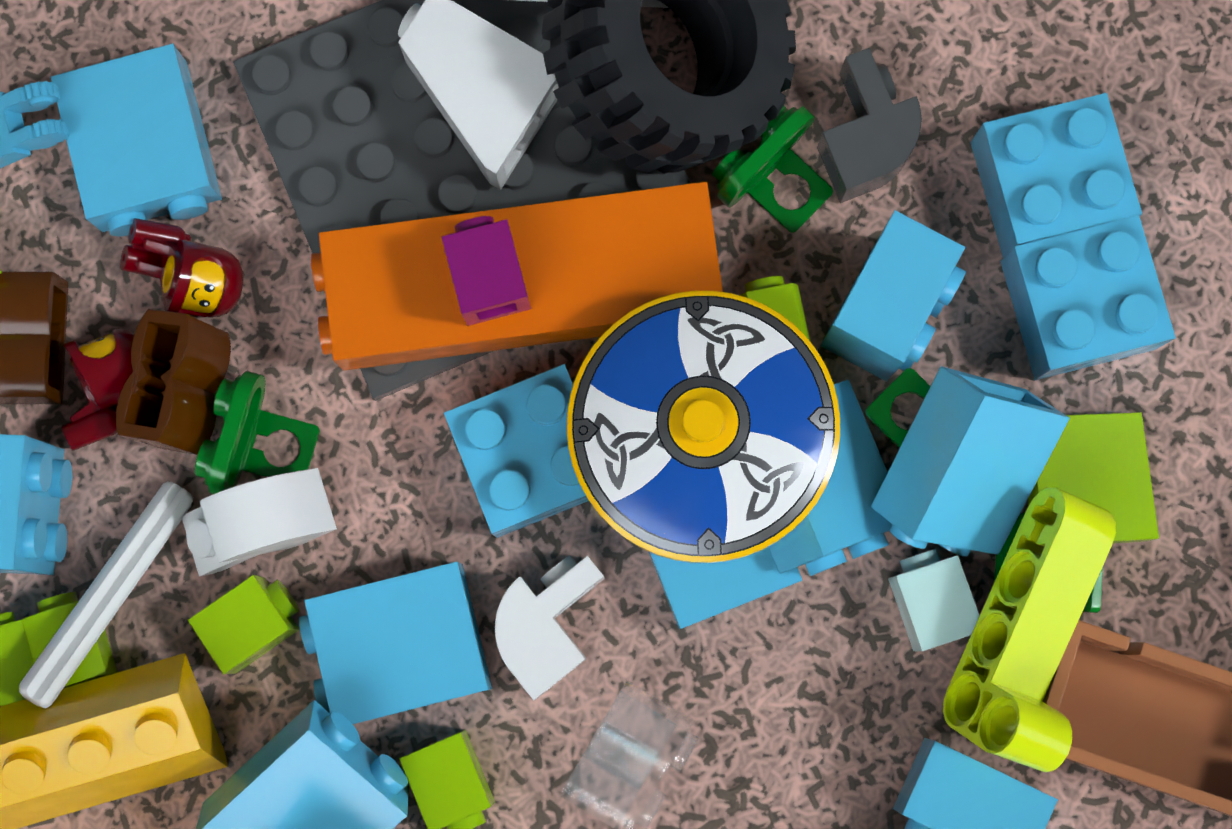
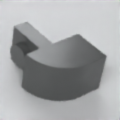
(881, 139)

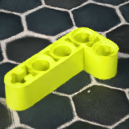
(1026, 629)

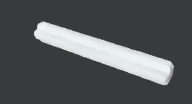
(105, 596)

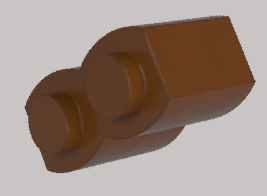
(32, 337)
(173, 381)

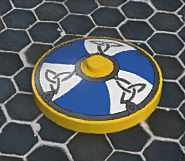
(703, 426)

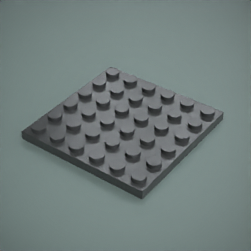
(373, 149)

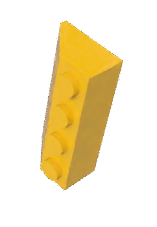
(105, 742)

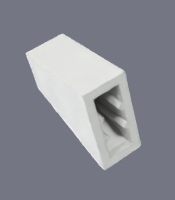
(480, 81)

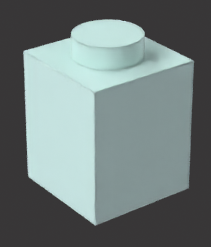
(934, 600)

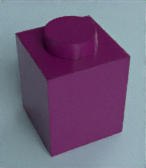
(485, 270)

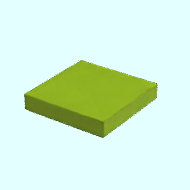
(1107, 465)

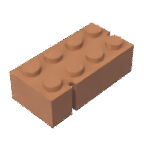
(1147, 716)

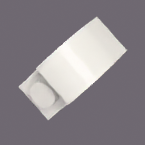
(257, 520)
(526, 626)

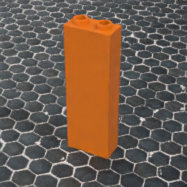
(578, 259)

